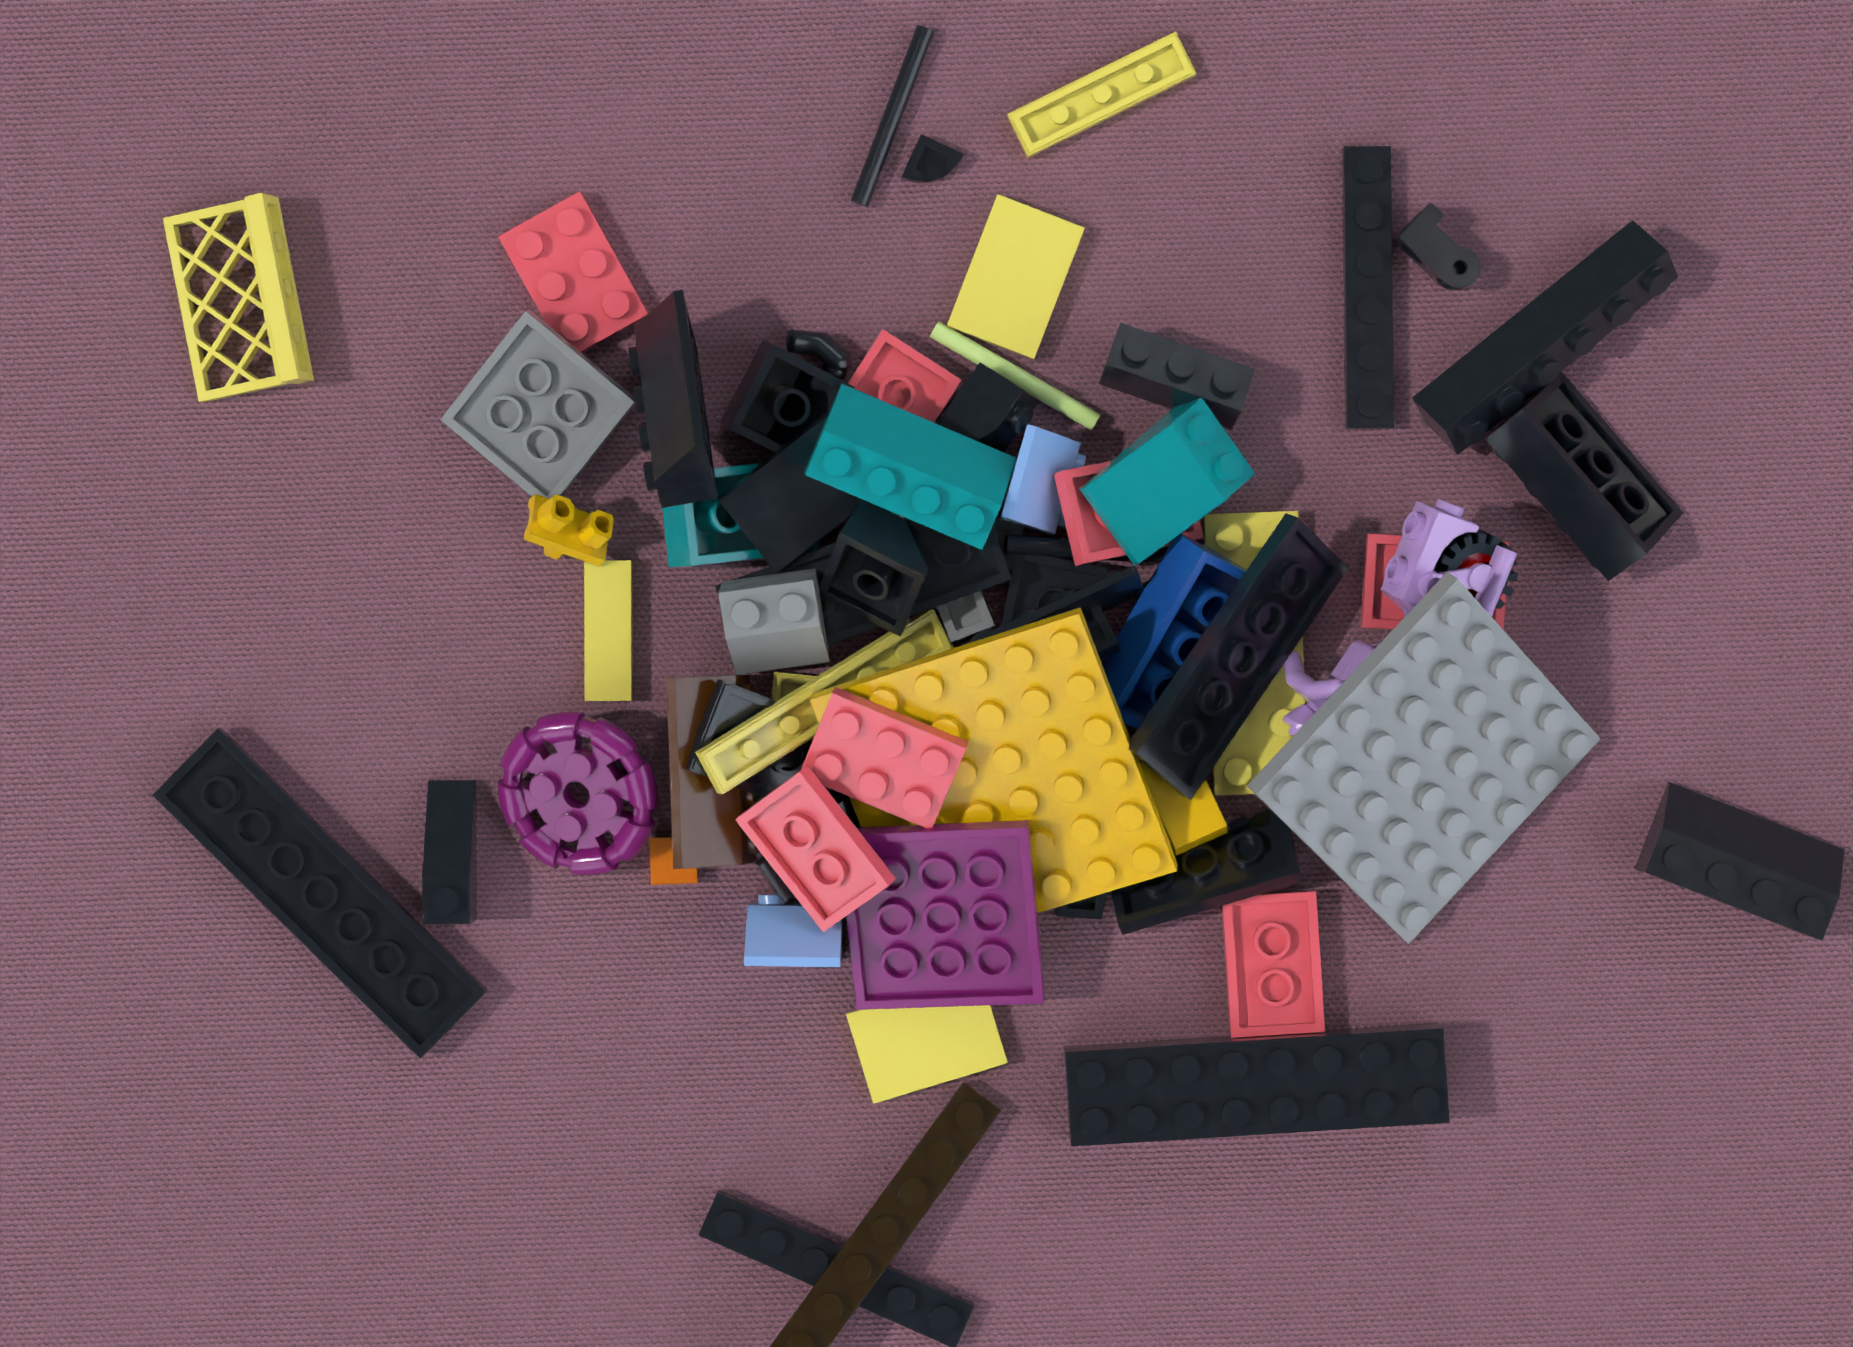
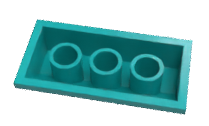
(911, 466)

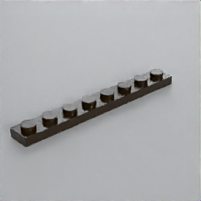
(889, 1221)

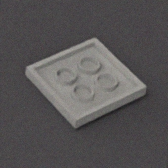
(538, 408)

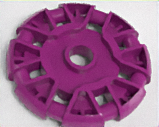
(564, 815)

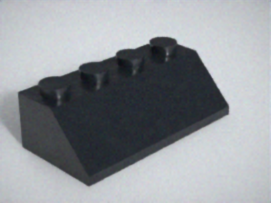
(673, 406)
(1585, 477)
(1743, 861)

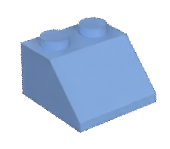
(1032, 489)
(788, 936)

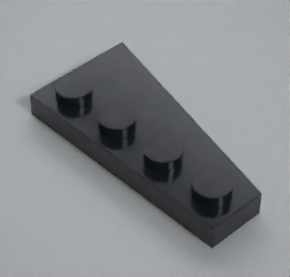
(1243, 863)

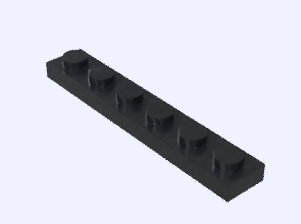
(1368, 287)
(808, 1254)

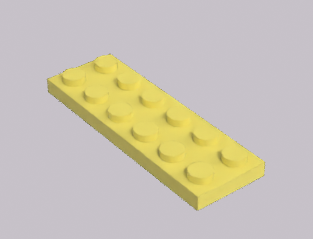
(1264, 731)

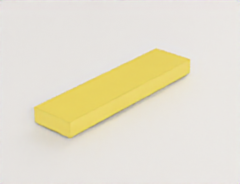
(1101, 94)

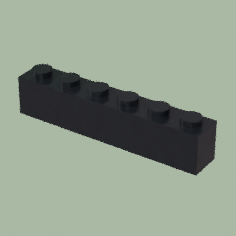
(1545, 337)

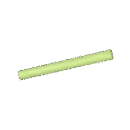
(1016, 375)

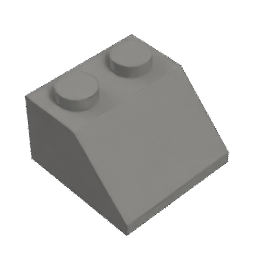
(774, 621)

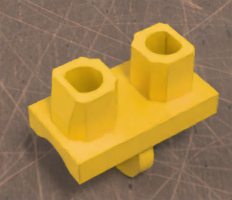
(568, 530)

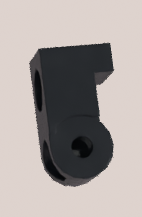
(1436, 253)

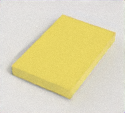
(1015, 277)
(923, 1046)

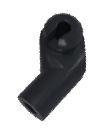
(835, 357)

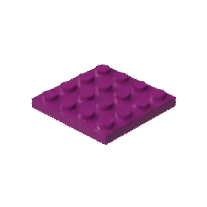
(952, 922)

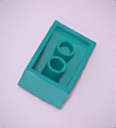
(1167, 480)
(705, 530)

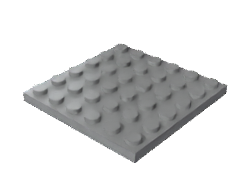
(1425, 759)

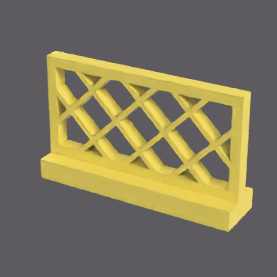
(276, 290)

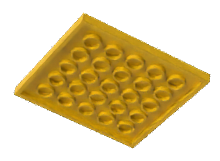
(1037, 750)

